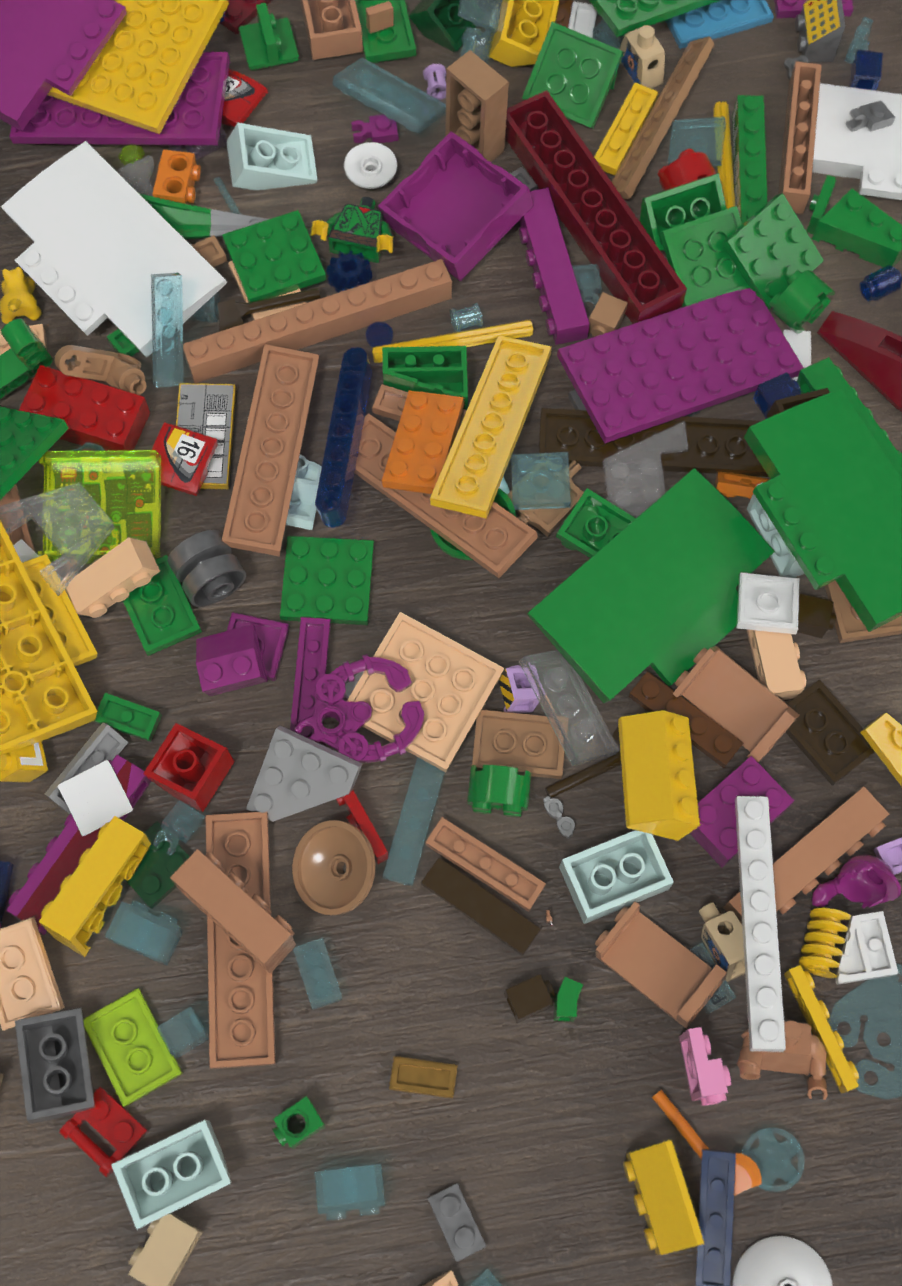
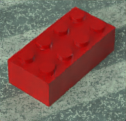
(89, 408)

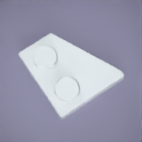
(866, 950)

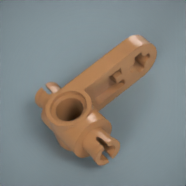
(115, 368)

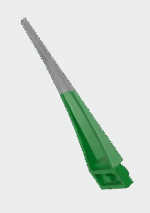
(199, 222)

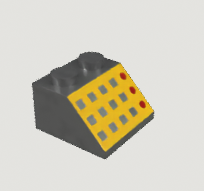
(820, 29)

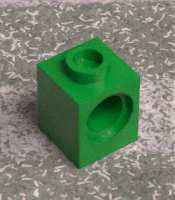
(313, 1123)

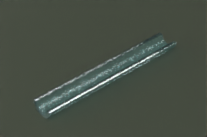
(226, 195)

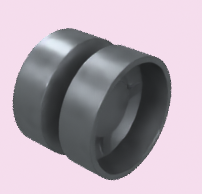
(206, 568)

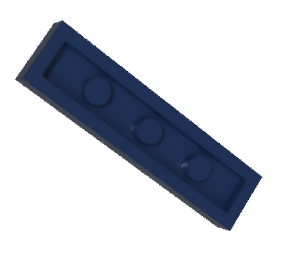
(716, 1218)

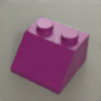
(229, 661)

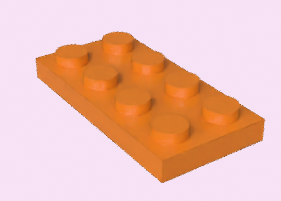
(422, 441)

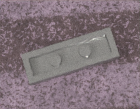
(101, 746)

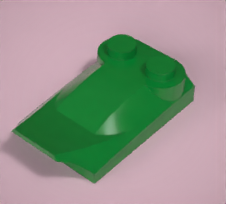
(592, 524)

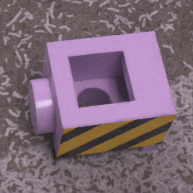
(517, 691)

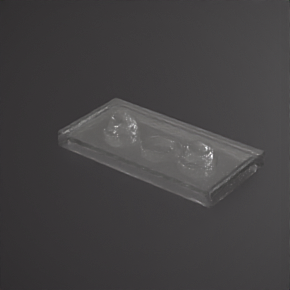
(568, 707)

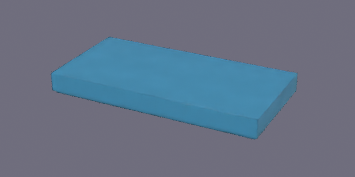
(719, 20)

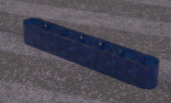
(344, 437)

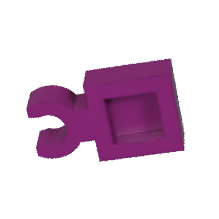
(379, 129)

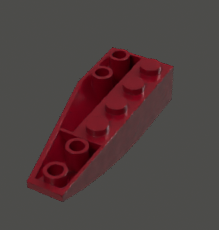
(869, 351)

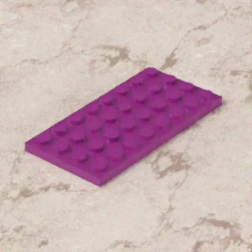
(192, 121)
(677, 363)

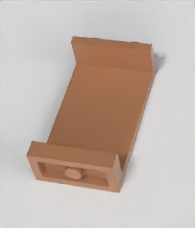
(736, 701)
(658, 965)

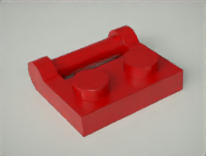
(112, 1123)

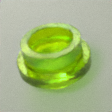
(130, 154)

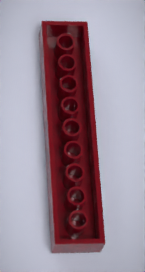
(593, 209)

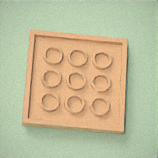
(444, 678)

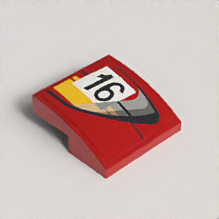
(240, 98)
(184, 457)

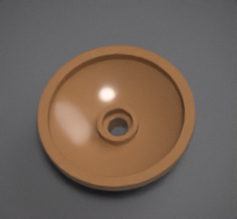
(320, 864)

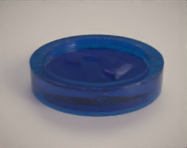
(379, 334)

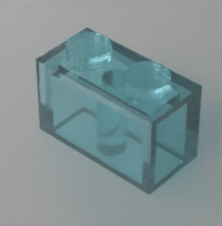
(144, 932)
(350, 1190)

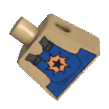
(643, 57)
(724, 940)

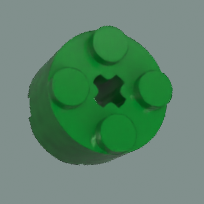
(802, 300)
(498, 789)

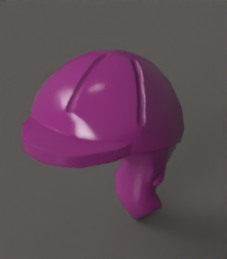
(860, 880)

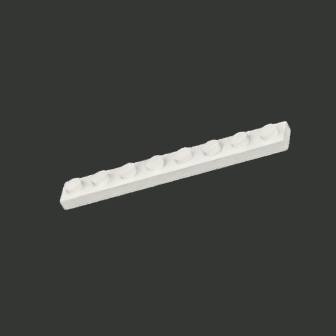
(759, 925)

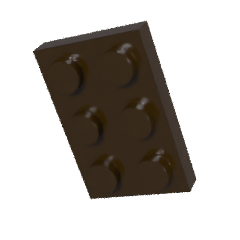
(827, 733)

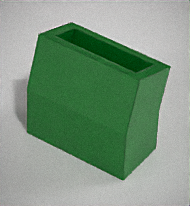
(566, 1000)

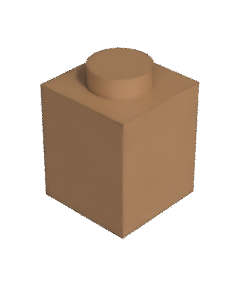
(607, 315)

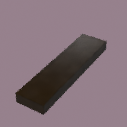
(480, 906)

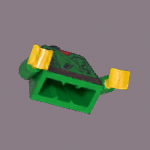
(356, 229)

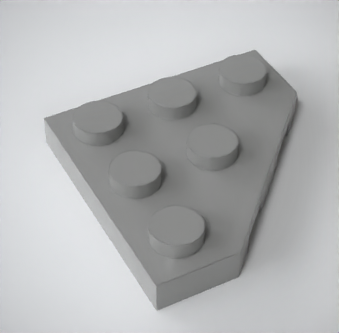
(300, 776)

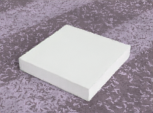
(768, 603)

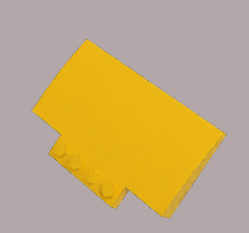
(38, 655)

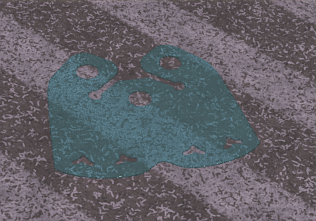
(882, 1004)

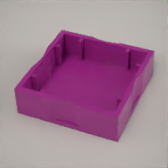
(456, 205)

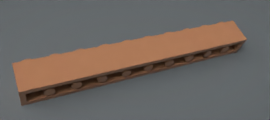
(319, 320)

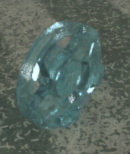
(775, 1158)

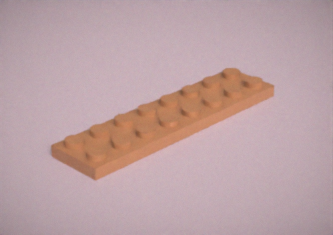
(271, 451)
(490, 541)
(237, 984)

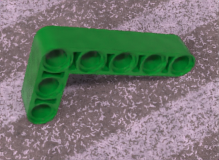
(23, 358)

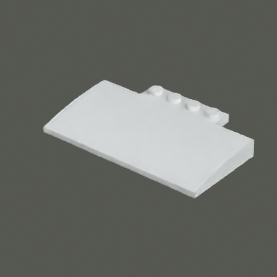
(862, 153)
(101, 245)

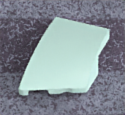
(302, 504)

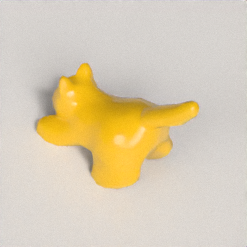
(18, 296)

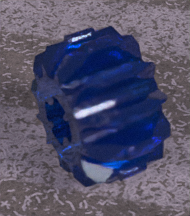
(348, 271)

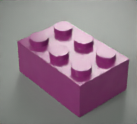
(717, 809)

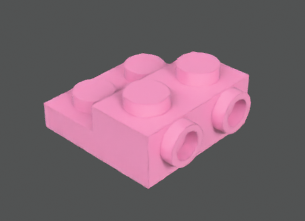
(705, 1077)

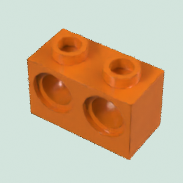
(177, 177)

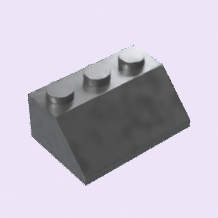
(54, 1065)

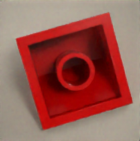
(189, 767)

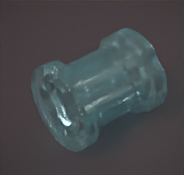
(466, 317)

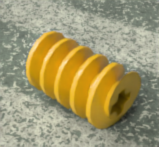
(822, 941)

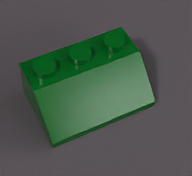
(681, 205)

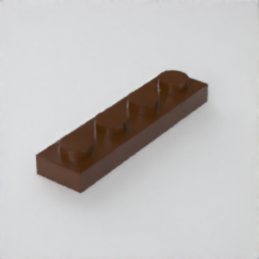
(704, 732)

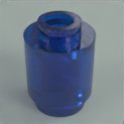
(881, 283)

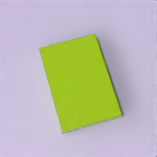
(131, 1047)

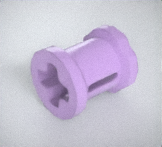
(435, 82)

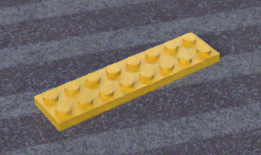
(491, 427)

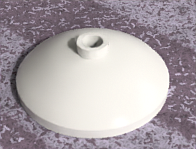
(779, 1262)

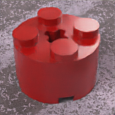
(687, 168)

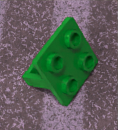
(268, 41)

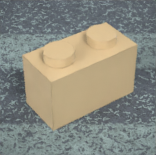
(165, 1251)

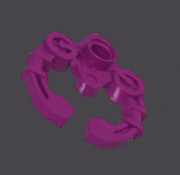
(353, 715)

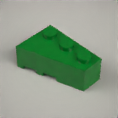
(862, 229)
(427, 369)

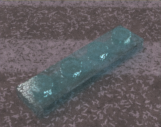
(167, 329)

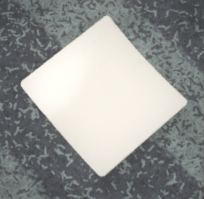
(95, 797)

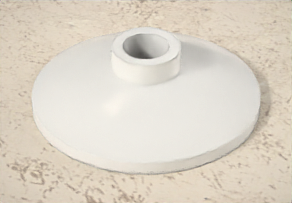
(370, 157)

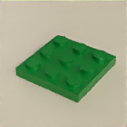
(574, 72)
(772, 248)
(274, 257)
(701, 258)
(327, 579)

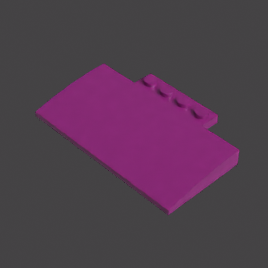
(49, 47)

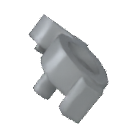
(555, 809)

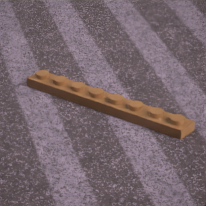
(661, 116)

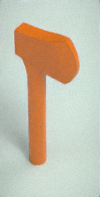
(746, 1170)

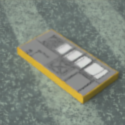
(210, 412)

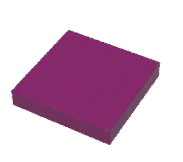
(271, 639)

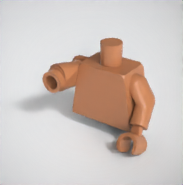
(802, 1056)

